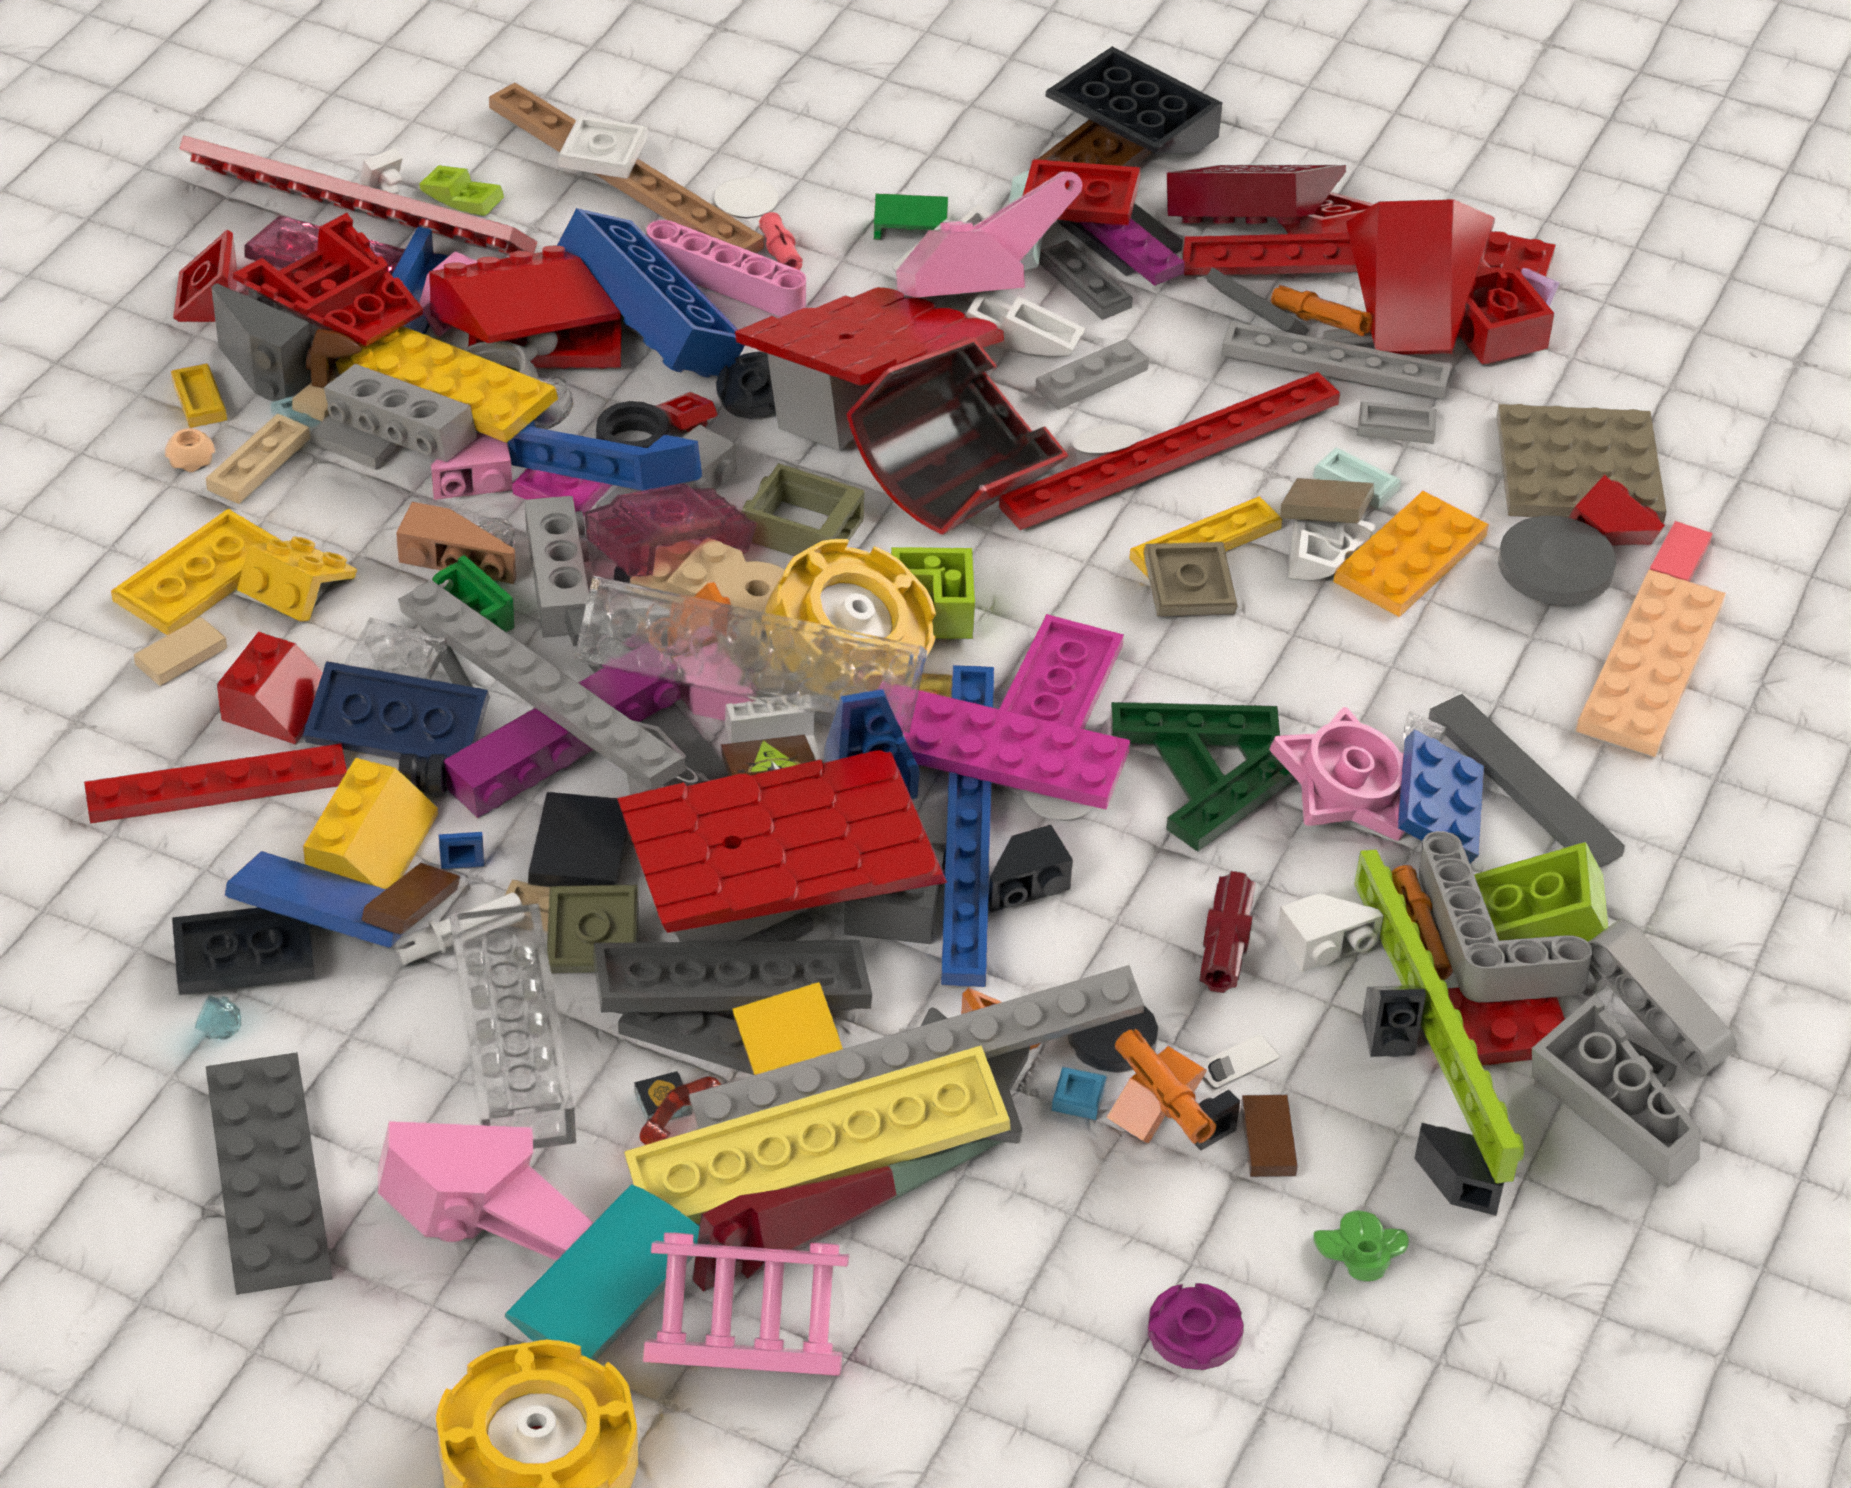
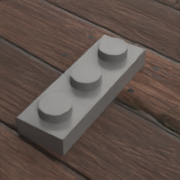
(1092, 374)

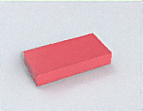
(1682, 551)

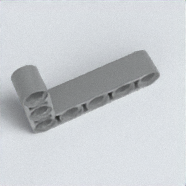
(1481, 963)

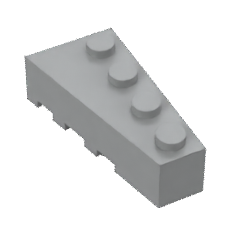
(1615, 1091)

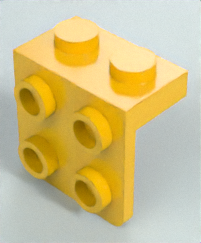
(290, 574)

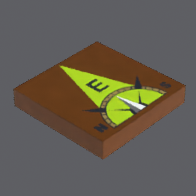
(766, 754)

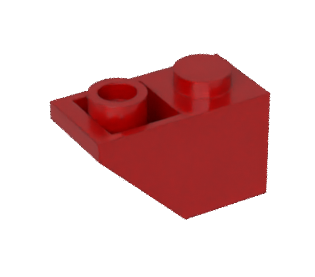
(1617, 514)

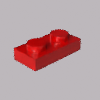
(688, 411)

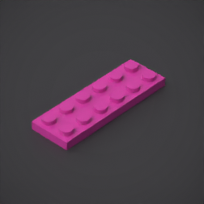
(1016, 750)

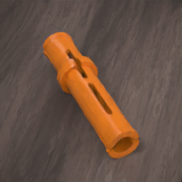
(1310, 306)
(1418, 908)
(1175, 1099)

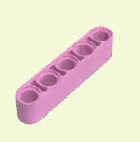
(730, 269)

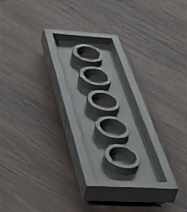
(726, 974)
(268, 1174)

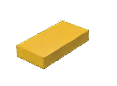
(198, 395)

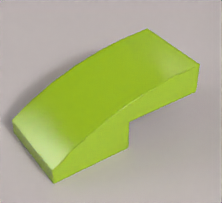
(454, 188)

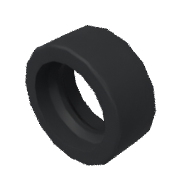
(632, 416)

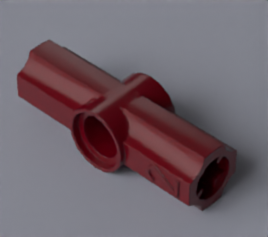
(1227, 932)

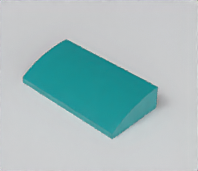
(603, 1275)

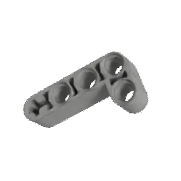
(1658, 998)

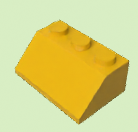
(370, 826)

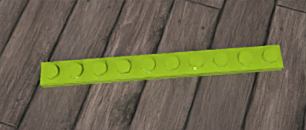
(1440, 1021)

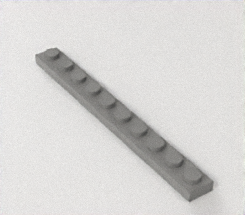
(543, 686)
(995, 1027)

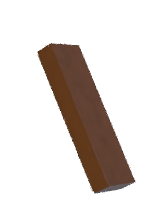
(410, 898)

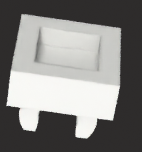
(382, 171)

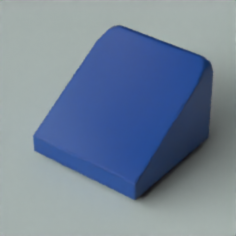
(461, 850)

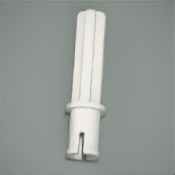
(438, 936)

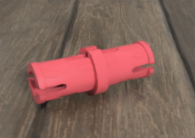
(780, 241)

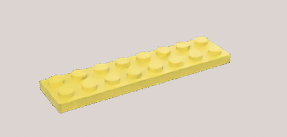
(826, 1134)

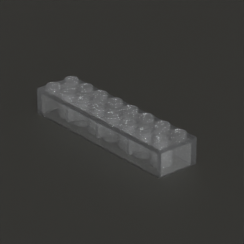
(744, 651)

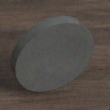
(1557, 560)

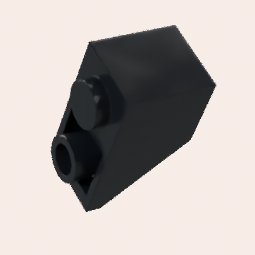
(1030, 868)
(1393, 1019)
(1458, 1168)

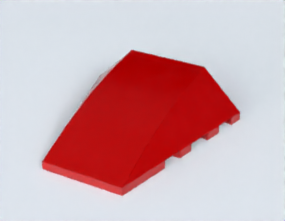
(1418, 270)
(337, 286)

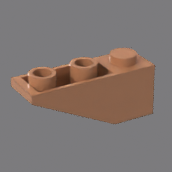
(439, 536)

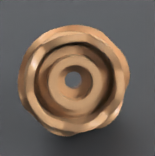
(189, 449)

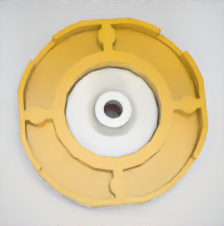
(855, 593)
(538, 1421)

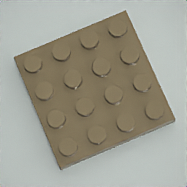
(1561, 452)

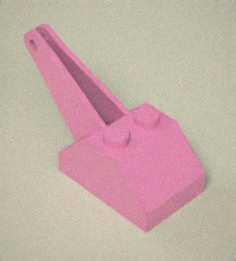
(989, 254)
(475, 1179)

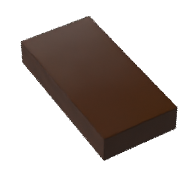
(1268, 1135)

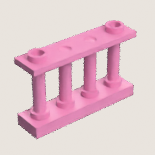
(720, 1346)

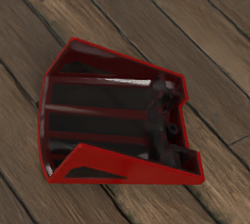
(947, 437)

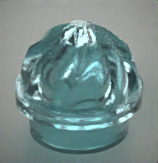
(219, 1018)

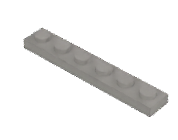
(1336, 360)

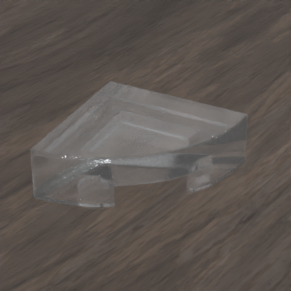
(1423, 725)

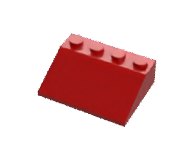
(519, 295)

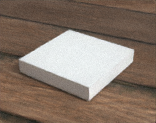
(602, 146)

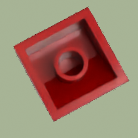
(270, 688)

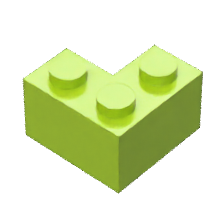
(950, 583)

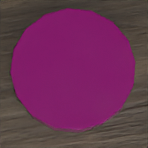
(1195, 1326)

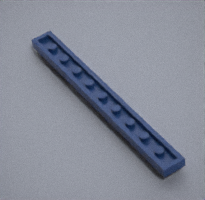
(967, 853)

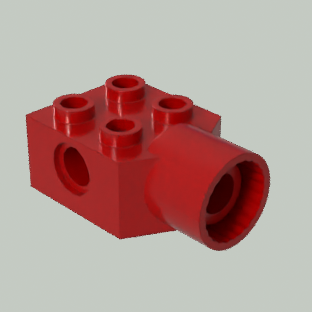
(1504, 316)

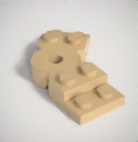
(689, 567)

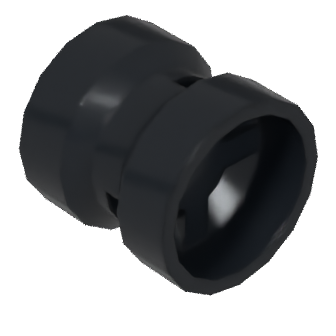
(425, 773)

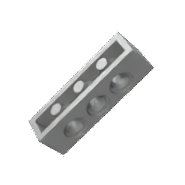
(400, 412)
(557, 560)

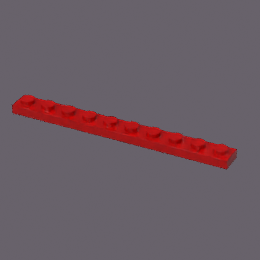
(1168, 450)

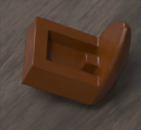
(324, 353)

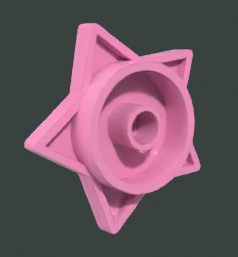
(1345, 774)

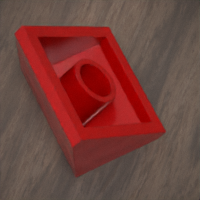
(195, 280)

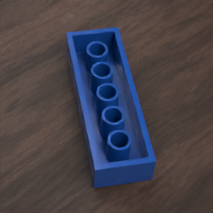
(653, 294)

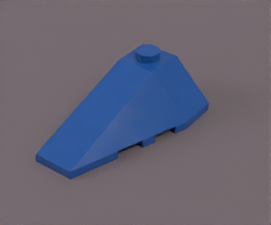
(868, 724)

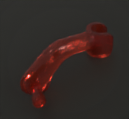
(654, 1128)

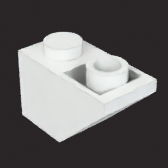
(1326, 929)

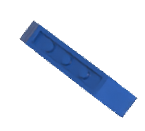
(662, 464)

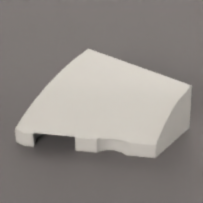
(1322, 547)

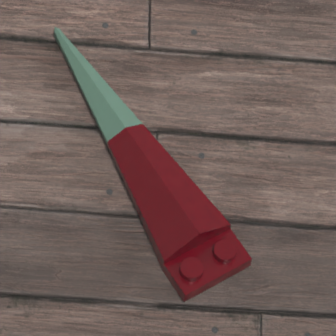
(812, 1211)

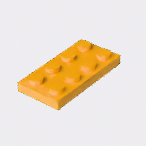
(1410, 553)

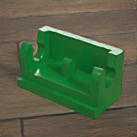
(908, 212)
(478, 592)

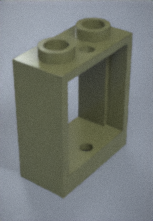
(809, 491)

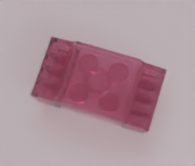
(661, 516)

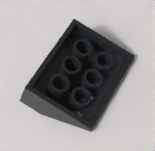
(1140, 103)

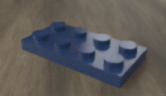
(393, 713)

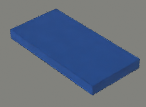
(308, 896)

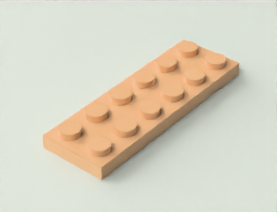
(1651, 663)

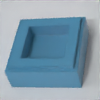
(1079, 1093)

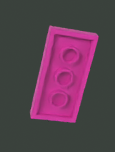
(1063, 672)

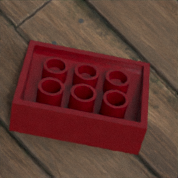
(1250, 192)

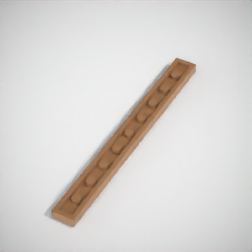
(643, 182)

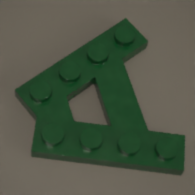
(1181, 738)

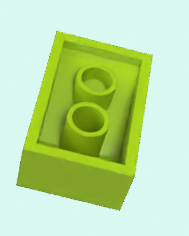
(1547, 896)

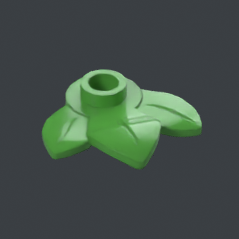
(1362, 1245)

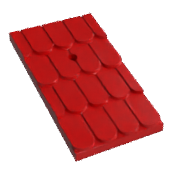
(836, 351)
(777, 842)

